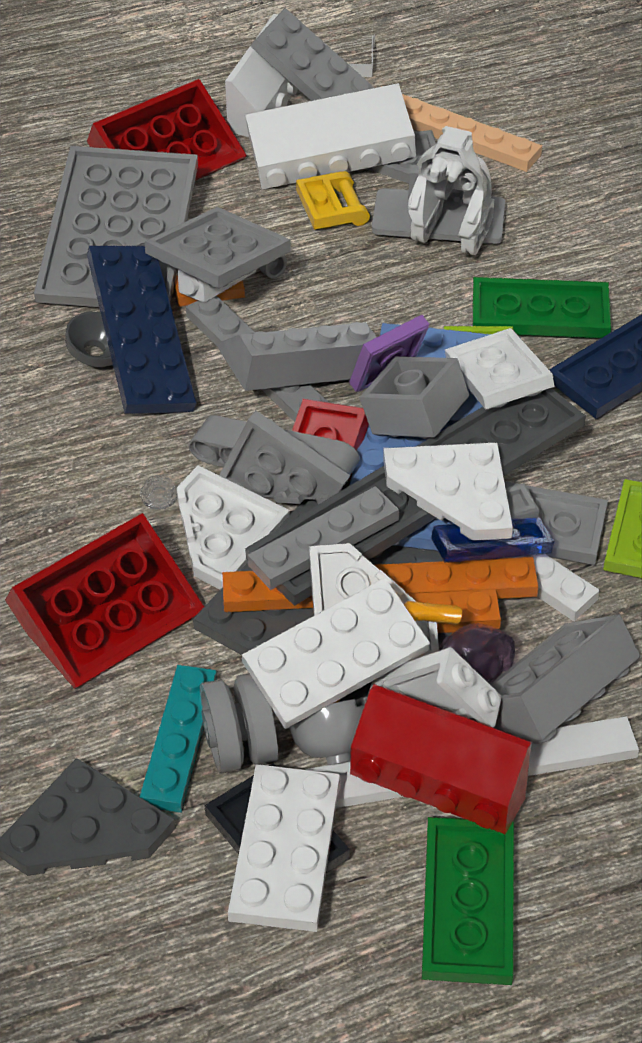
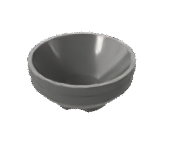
(84, 331)

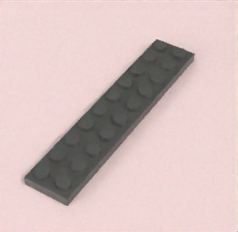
(519, 428)

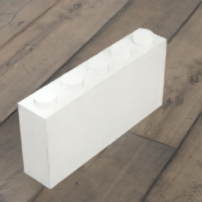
(331, 135)

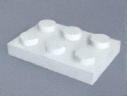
(500, 368)

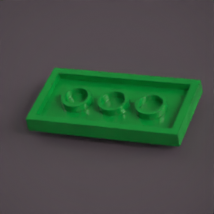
(543, 306)
(468, 903)

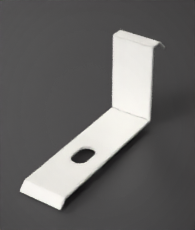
(365, 70)

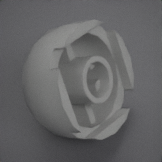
(329, 731)

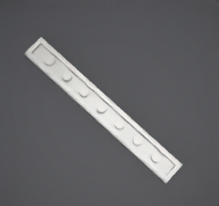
(569, 749)

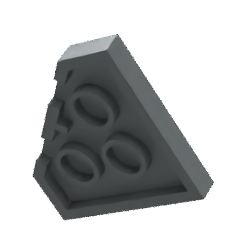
(82, 824)

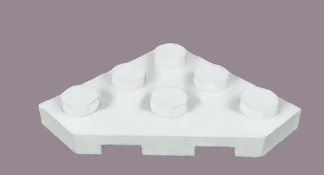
(454, 484)
(222, 522)
(343, 571)

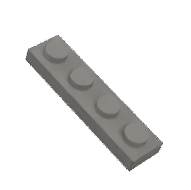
(342, 525)

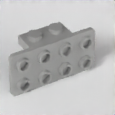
(393, 218)

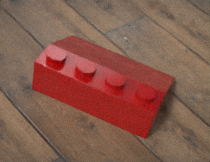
(173, 123)
(104, 601)

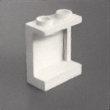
(446, 683)

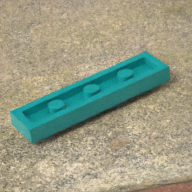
(177, 741)

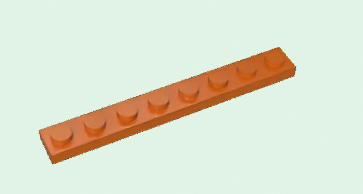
(507, 575)

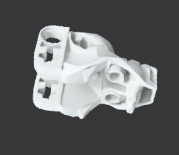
(447, 167)

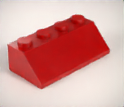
(440, 759)

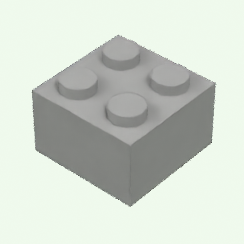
(414, 396)

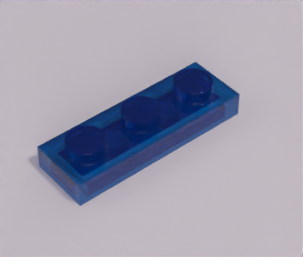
(528, 539)

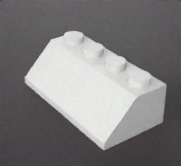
(254, 88)

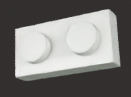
(563, 588)

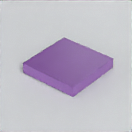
(380, 351)

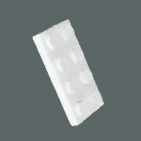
(335, 652)
(284, 848)

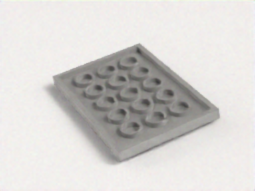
(111, 201)

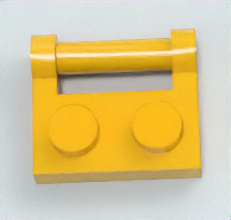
(323, 204)

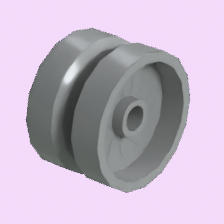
(232, 723)

